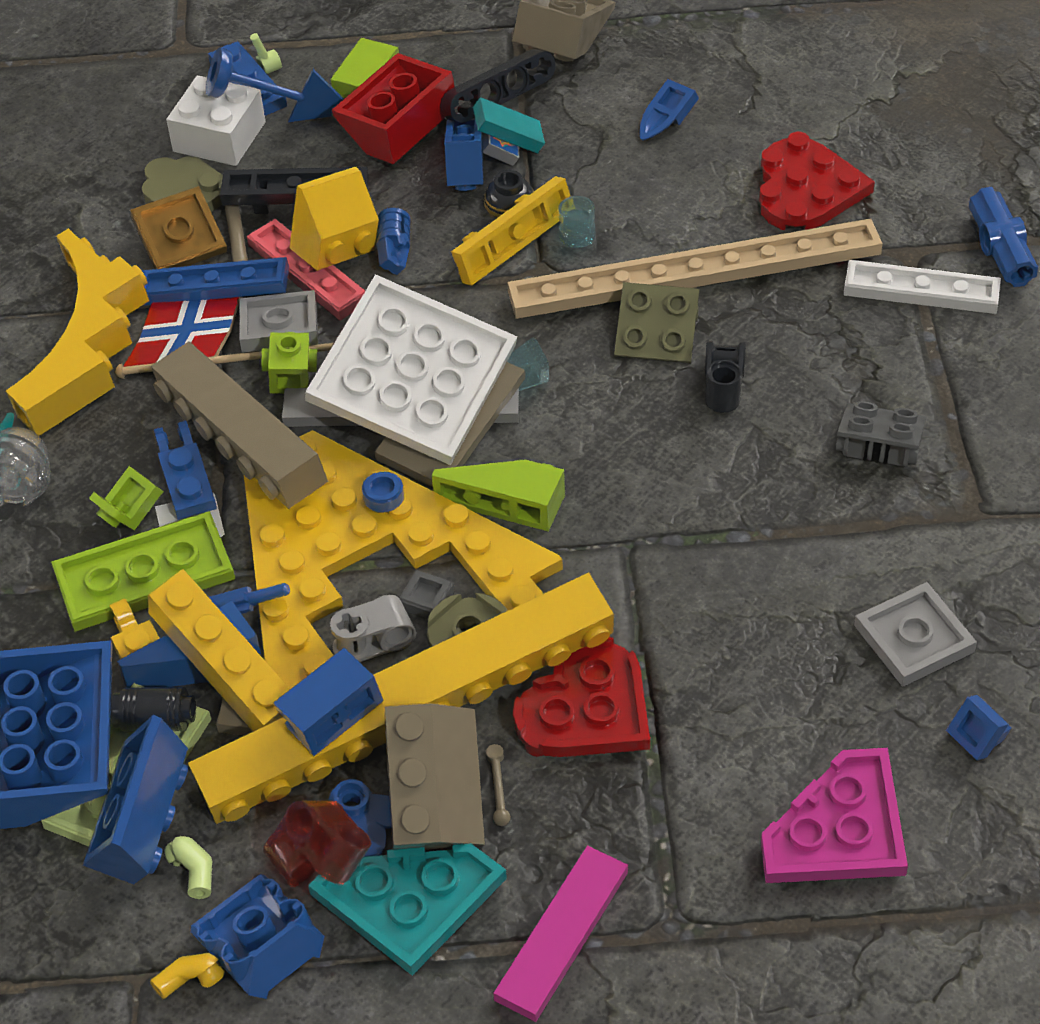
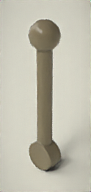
(495, 755)

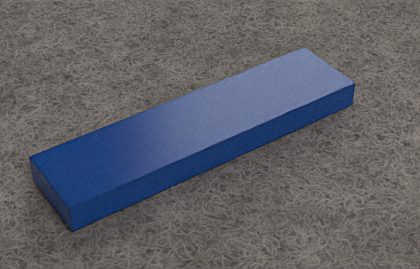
(217, 280)

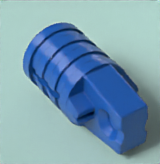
(393, 239)

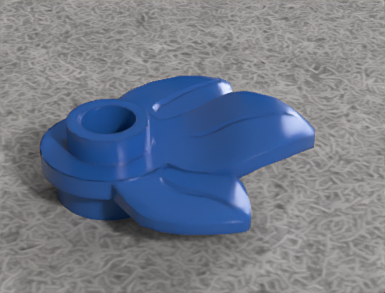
(371, 813)

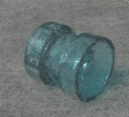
(577, 221)

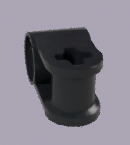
(724, 376)

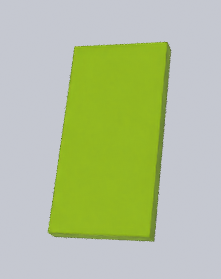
(138, 566)

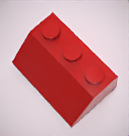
(395, 107)

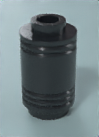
(136, 705)

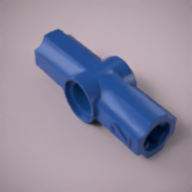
(1003, 237)

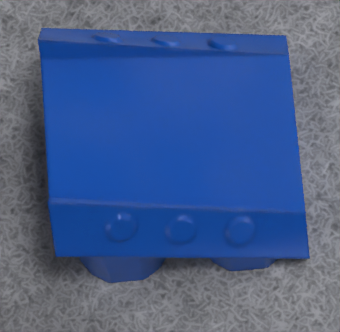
(259, 935)

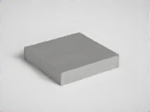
(279, 314)
(915, 634)

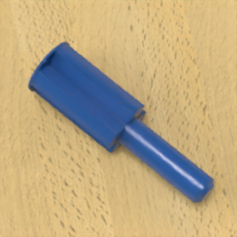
(245, 599)

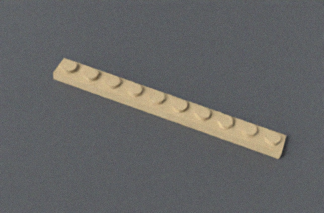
(696, 267)

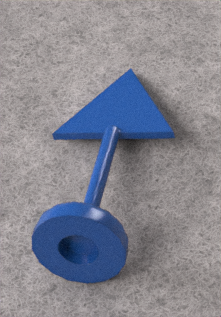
(313, 102)

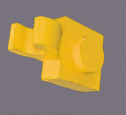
(131, 635)

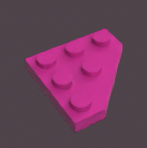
(840, 825)

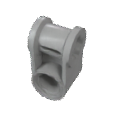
(375, 628)

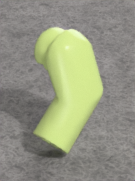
(194, 858)

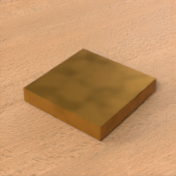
(178, 230)

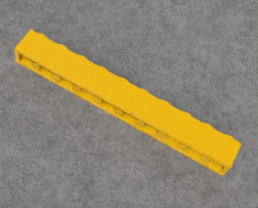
(450, 674)

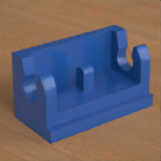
(329, 701)

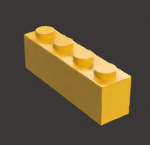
(217, 650)

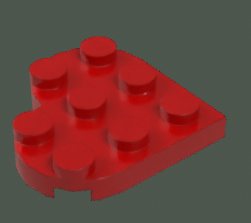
(807, 183)
(585, 706)

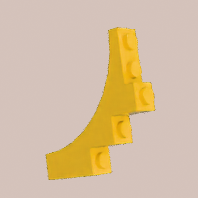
(79, 362)

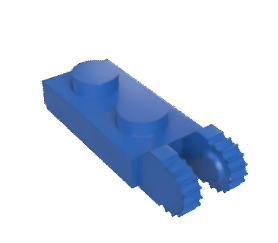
(185, 474)

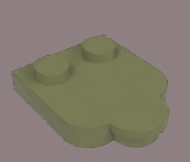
(173, 176)

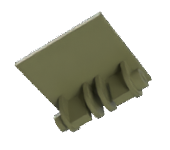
(657, 322)

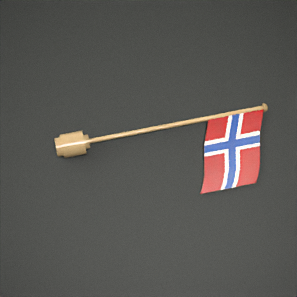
(199, 322)

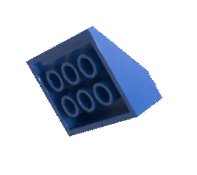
(53, 729)

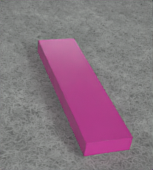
(560, 933)

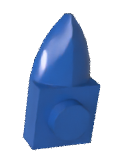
(667, 107)

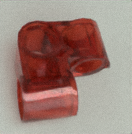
(318, 839)

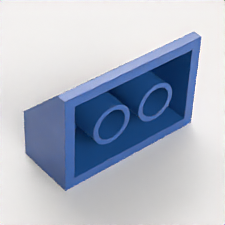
(138, 803)

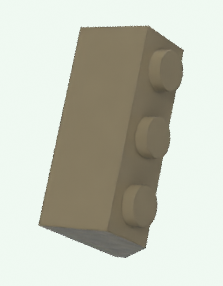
(433, 776)

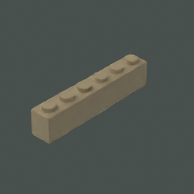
(238, 425)

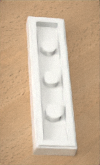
(922, 286)

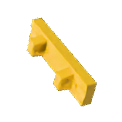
(510, 231)

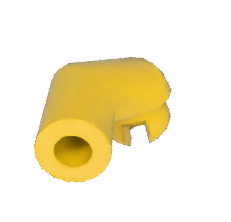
(187, 968)

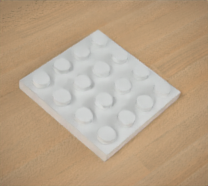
(411, 369)

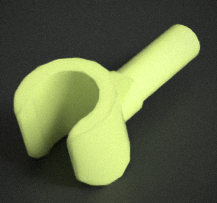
(268, 60)

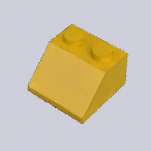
(333, 219)

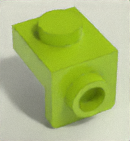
(127, 500)

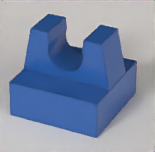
(978, 727)

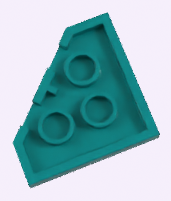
(412, 898)

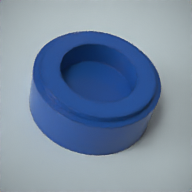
(383, 491)

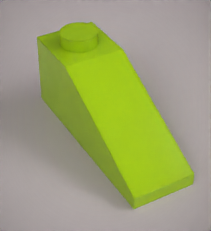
(508, 490)

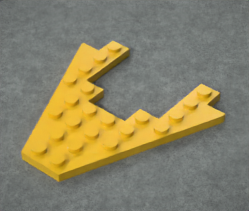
(338, 529)

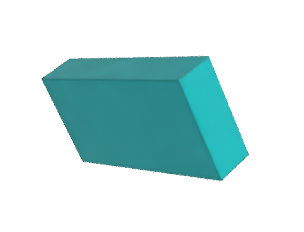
(508, 125)

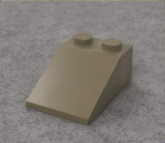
(561, 25)

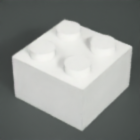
(216, 127)

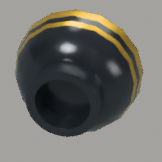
(504, 190)

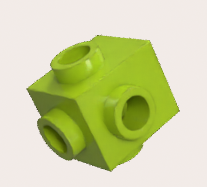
(288, 361)

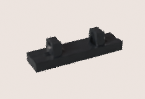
(270, 186)

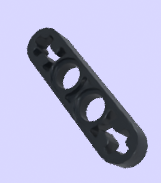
(498, 85)

